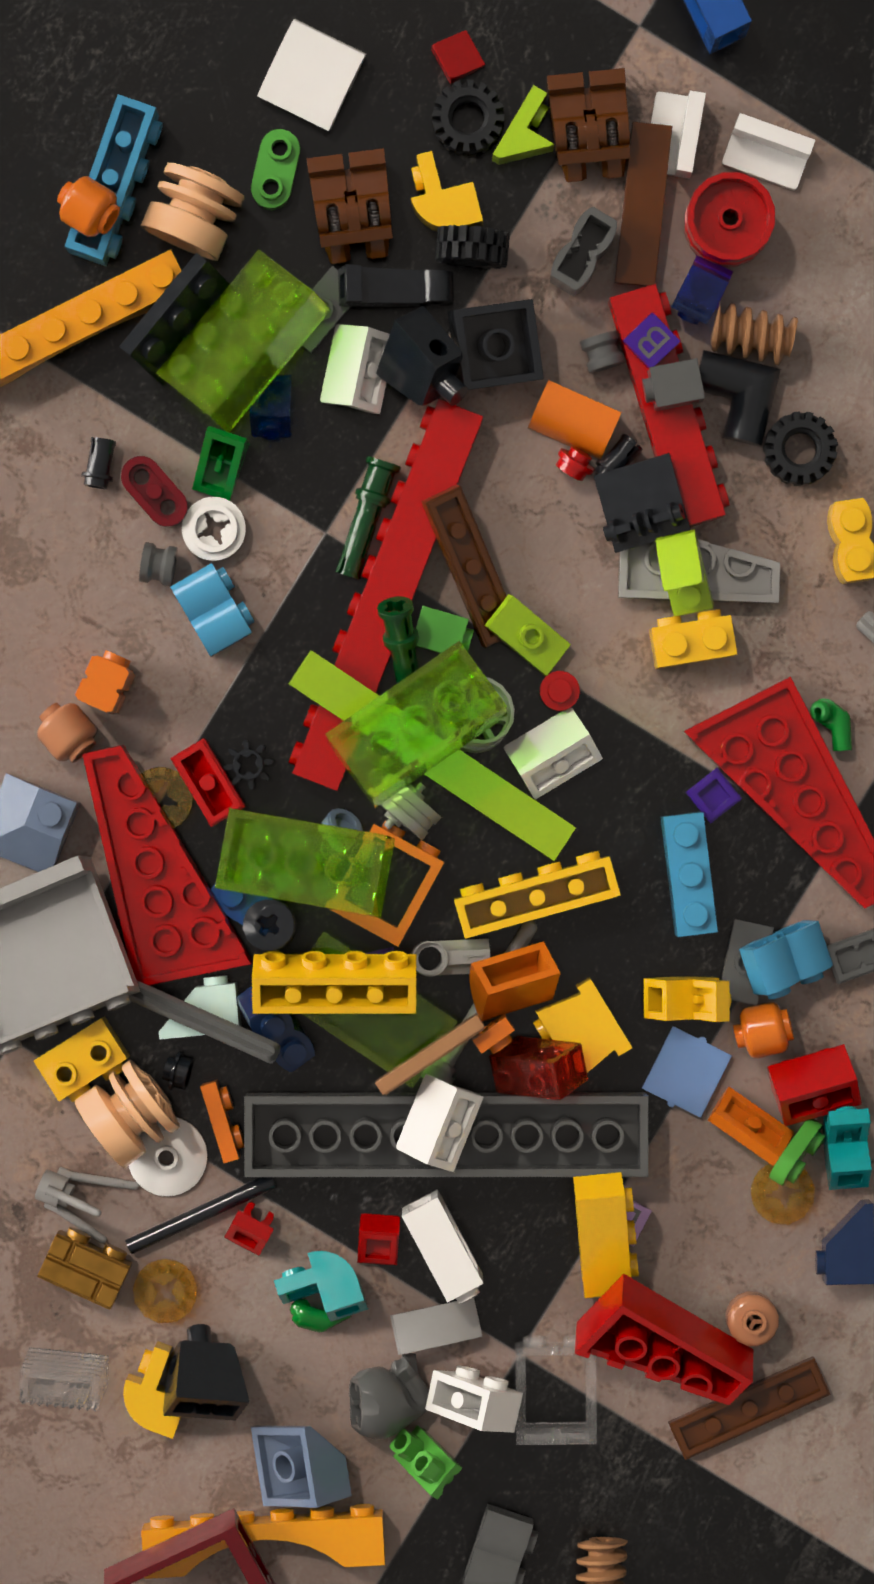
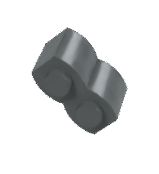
(577, 259)
(500, 1548)

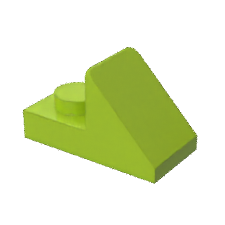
(519, 140)
(683, 573)

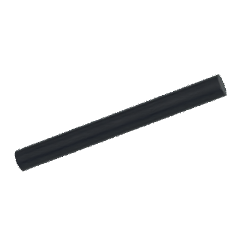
(200, 1214)

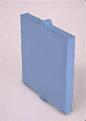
(686, 1071)

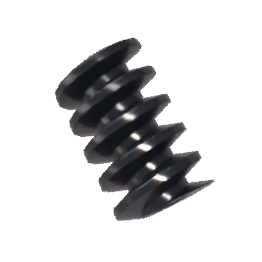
(253, 927)

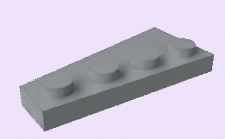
(730, 574)

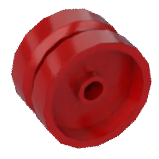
(734, 196)

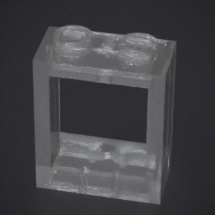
(554, 1432)

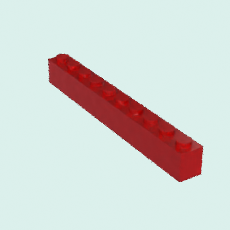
(394, 572)

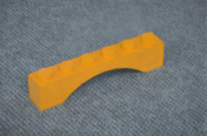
(85, 316)
(348, 1537)

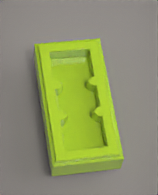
(527, 635)

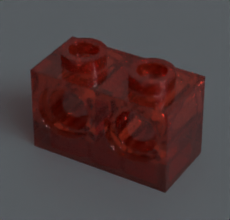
(539, 1068)

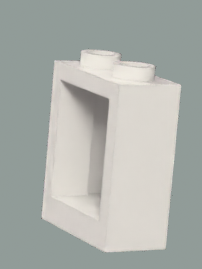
(443, 1247)

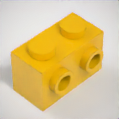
(692, 641)
(82, 1059)

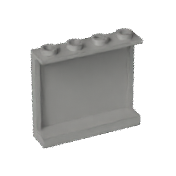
(58, 953)

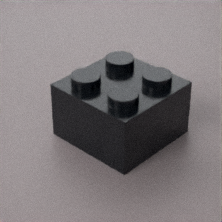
(497, 344)

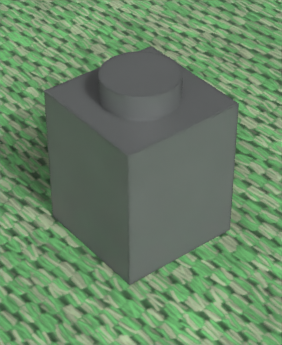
(673, 385)

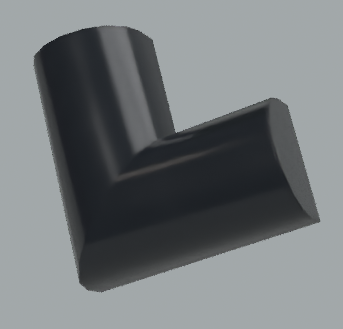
(749, 387)

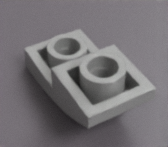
(435, 1326)

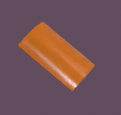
(574, 419)
(513, 980)

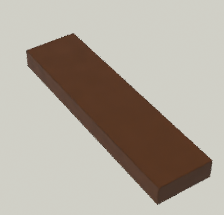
(643, 204)
(466, 558)
(754, 1407)

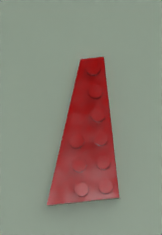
(787, 770)
(161, 898)

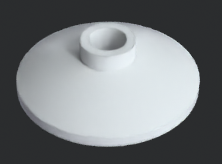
(188, 1164)

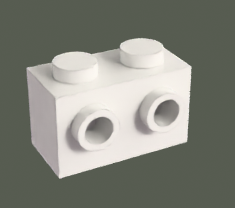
(474, 1400)

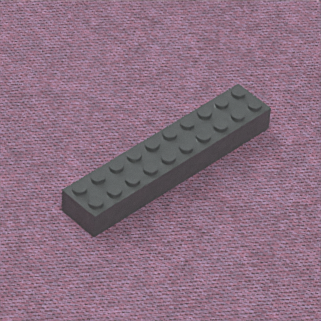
(508, 1137)

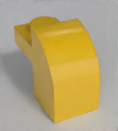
(446, 206)
(687, 999)
(146, 1396)

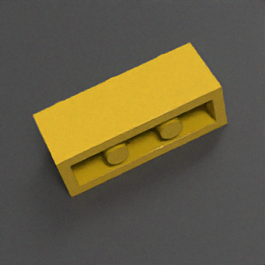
(604, 1231)

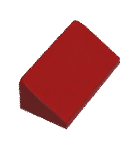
(207, 781)

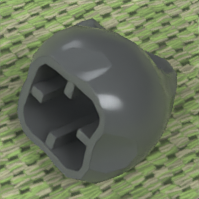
(387, 1399)

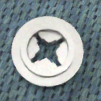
(195, 523)

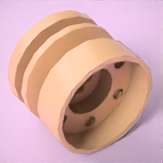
(192, 211)
(127, 1113)

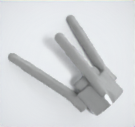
(57, 1193)

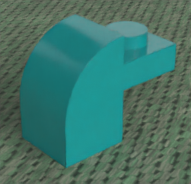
(847, 1148)
(331, 1278)

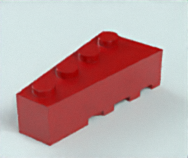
(665, 1341)

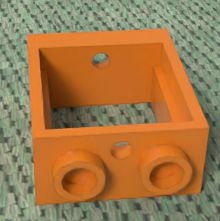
(424, 853)

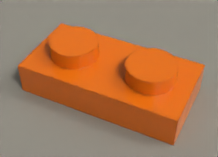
(495, 1035)
(218, 1103)
(751, 1126)

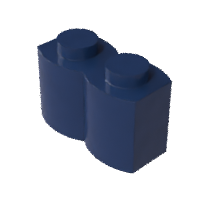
(282, 1029)

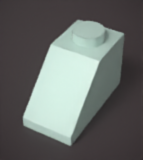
(214, 996)

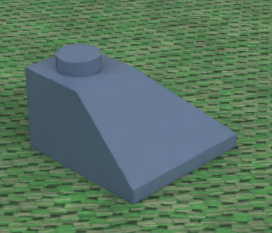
(33, 823)
(298, 1467)

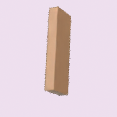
(429, 1054)

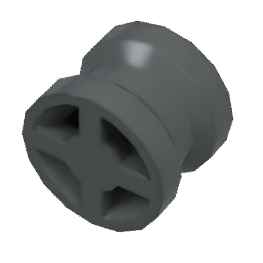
(603, 351)
(158, 564)

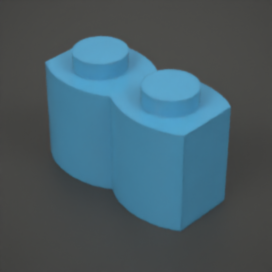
(212, 609)
(786, 958)

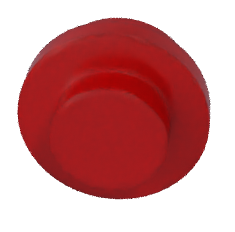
(575, 463)
(559, 690)

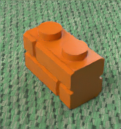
(106, 682)

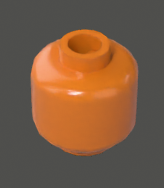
(88, 206)
(764, 1030)

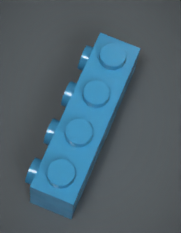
(118, 167)

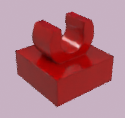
(250, 1232)

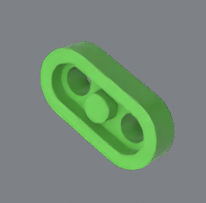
(275, 168)
(790, 1163)

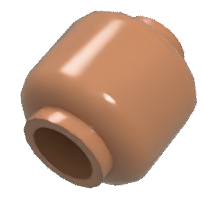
(66, 732)
(745, 1306)

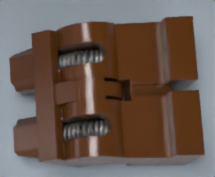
(592, 118)
(349, 203)

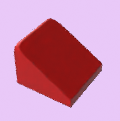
(457, 56)
(378, 1239)

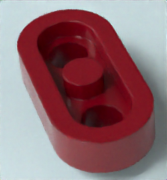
(154, 492)

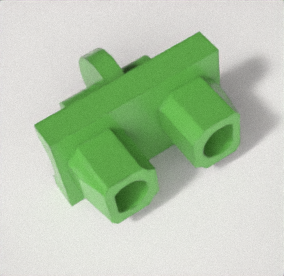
(425, 1460)

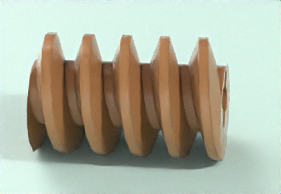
(753, 334)
(602, 1560)

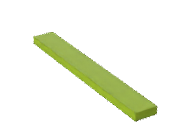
(456, 773)

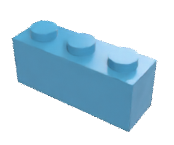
(689, 874)

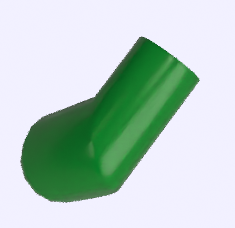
(836, 720)
(311, 1318)

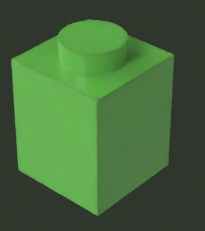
(441, 630)

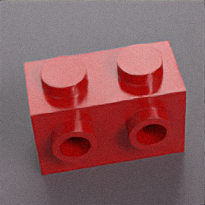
(814, 1084)

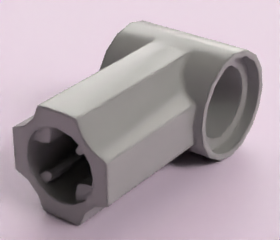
(454, 955)

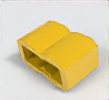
(850, 529)

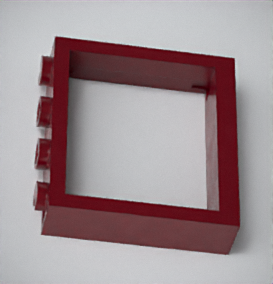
(222, 1527)

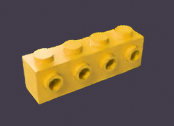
(535, 897)
(334, 983)

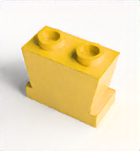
(583, 1020)

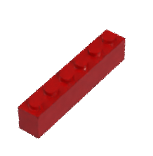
(676, 428)

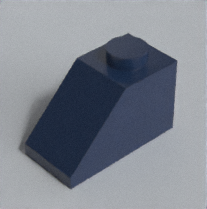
(849, 1248)

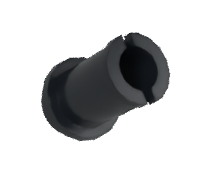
(619, 456)
(99, 463)

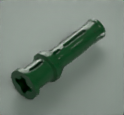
(372, 498)
(400, 634)

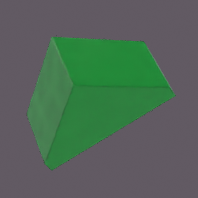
(220, 463)

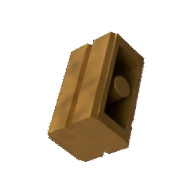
(85, 1268)

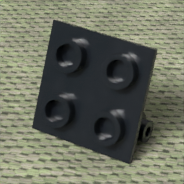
(641, 503)

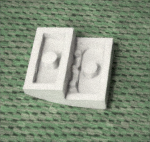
(311, 74)

